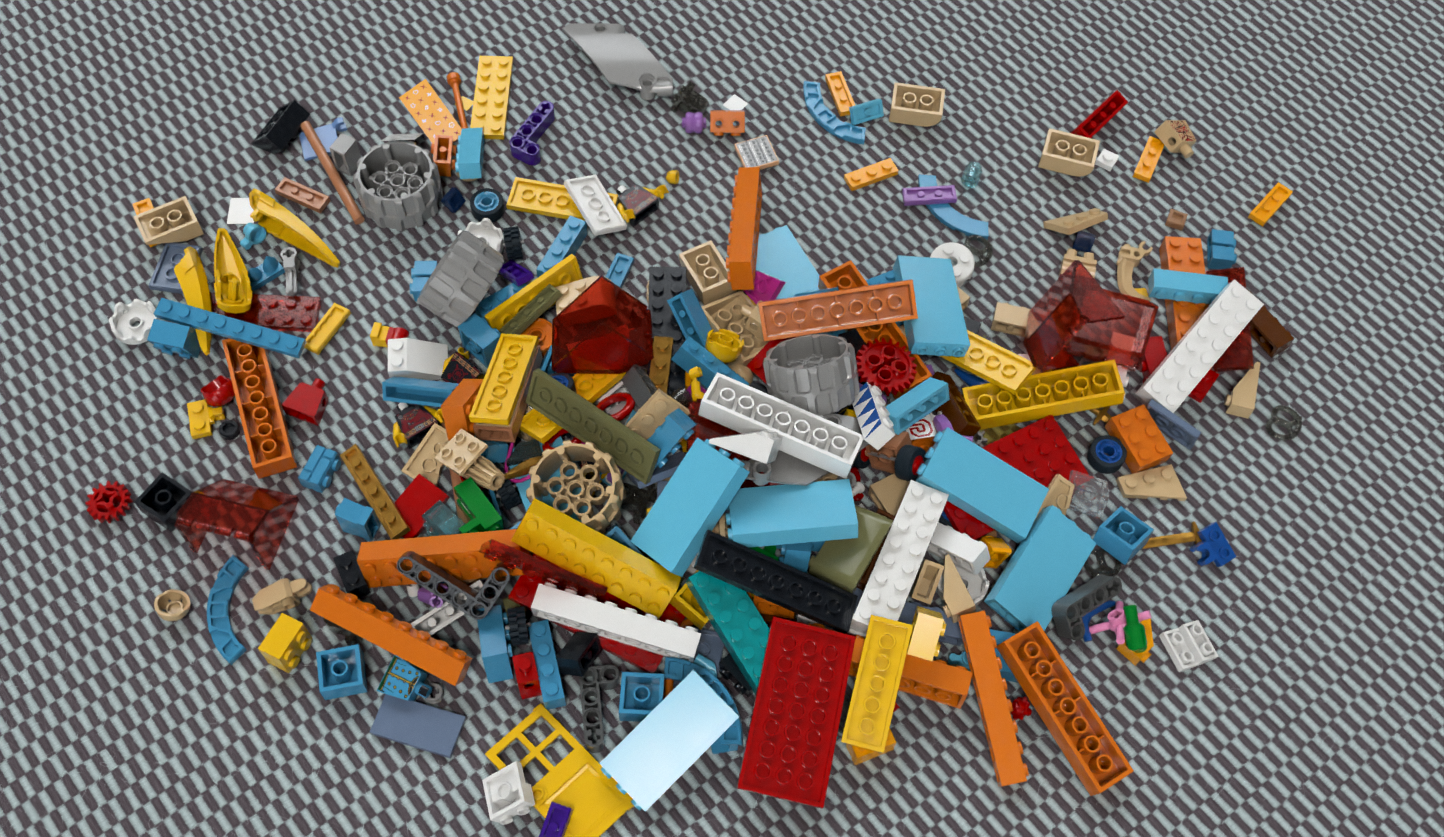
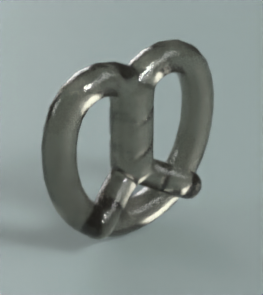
(978, 252)
(1284, 423)
(1102, 565)

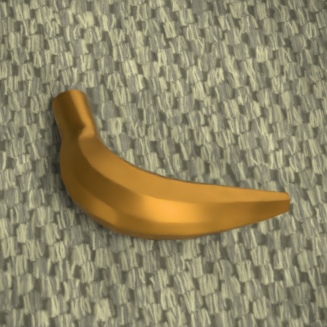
(522, 468)

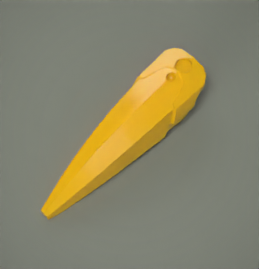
(288, 227)
(231, 276)
(195, 289)

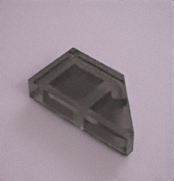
(524, 451)

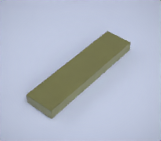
(532, 311)

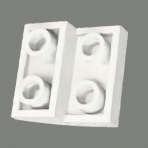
(1188, 646)

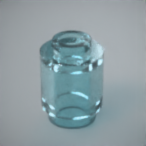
(971, 175)

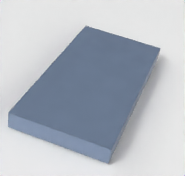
(418, 725)

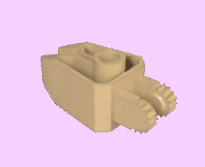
(281, 596)

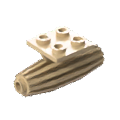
(464, 457)

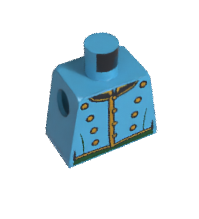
(404, 680)

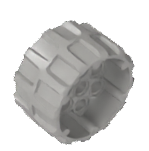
(395, 174)
(461, 279)
(813, 373)

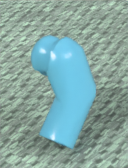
(706, 664)

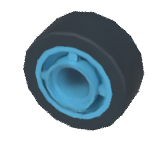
(487, 204)

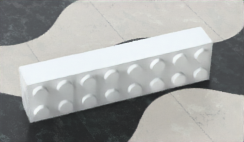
(1200, 347)
(802, 432)
(901, 555)
(615, 623)

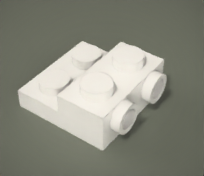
(508, 794)

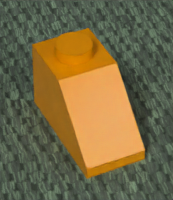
(997, 549)
(1135, 657)

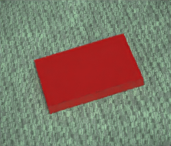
(416, 500)

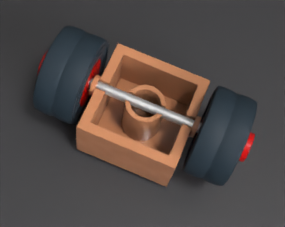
(895, 457)

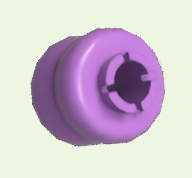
(693, 122)

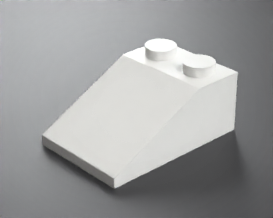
(416, 358)
(756, 445)

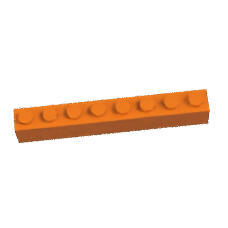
(391, 634)
(992, 699)

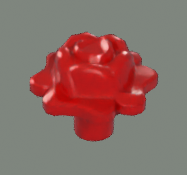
(1020, 708)

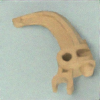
(1128, 259)

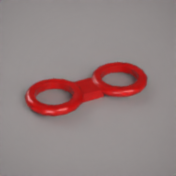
(630, 403)

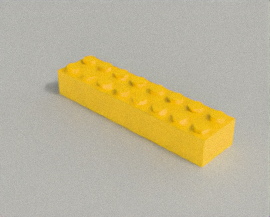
(1047, 394)
(596, 558)

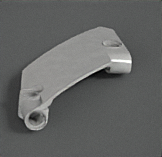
(621, 58)
(792, 470)

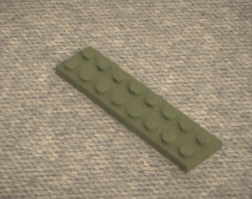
(593, 425)

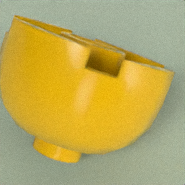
(724, 345)

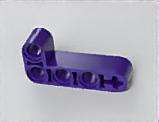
(523, 142)

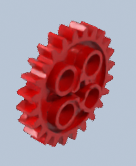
(877, 354)

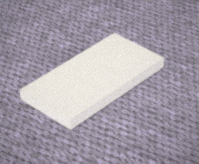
(595, 205)

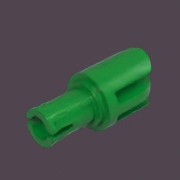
(1134, 631)

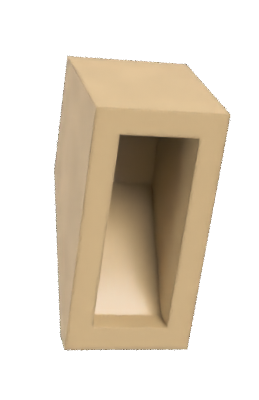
(926, 581)

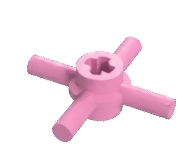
(1117, 622)

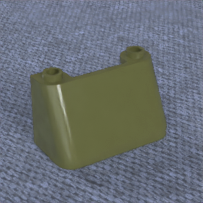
(846, 560)

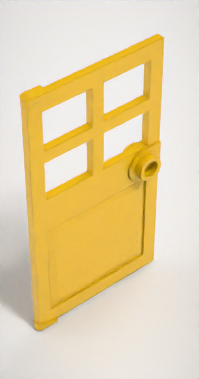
(572, 782)

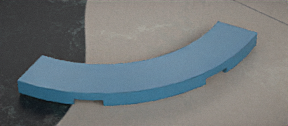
(828, 120)
(950, 216)
(219, 610)
(678, 669)

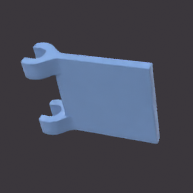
(327, 136)

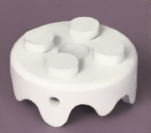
(486, 232)
(961, 255)
(128, 314)
(976, 584)

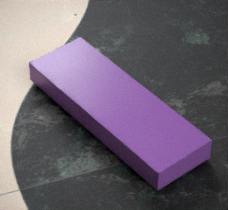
(929, 195)

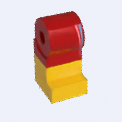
(381, 334)

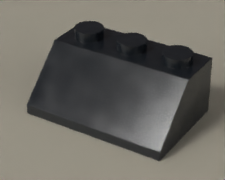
(281, 128)

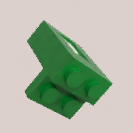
(477, 509)

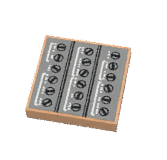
(757, 153)

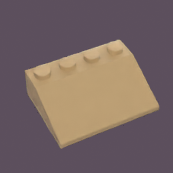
(725, 315)

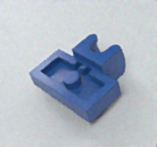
(1213, 546)

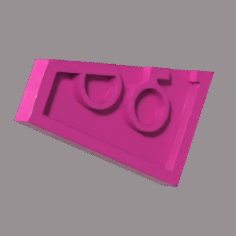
(765, 288)

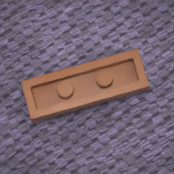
(302, 195)

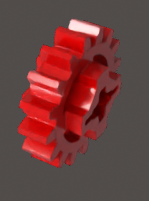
(109, 502)

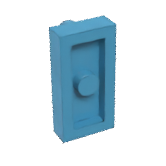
(265, 272)

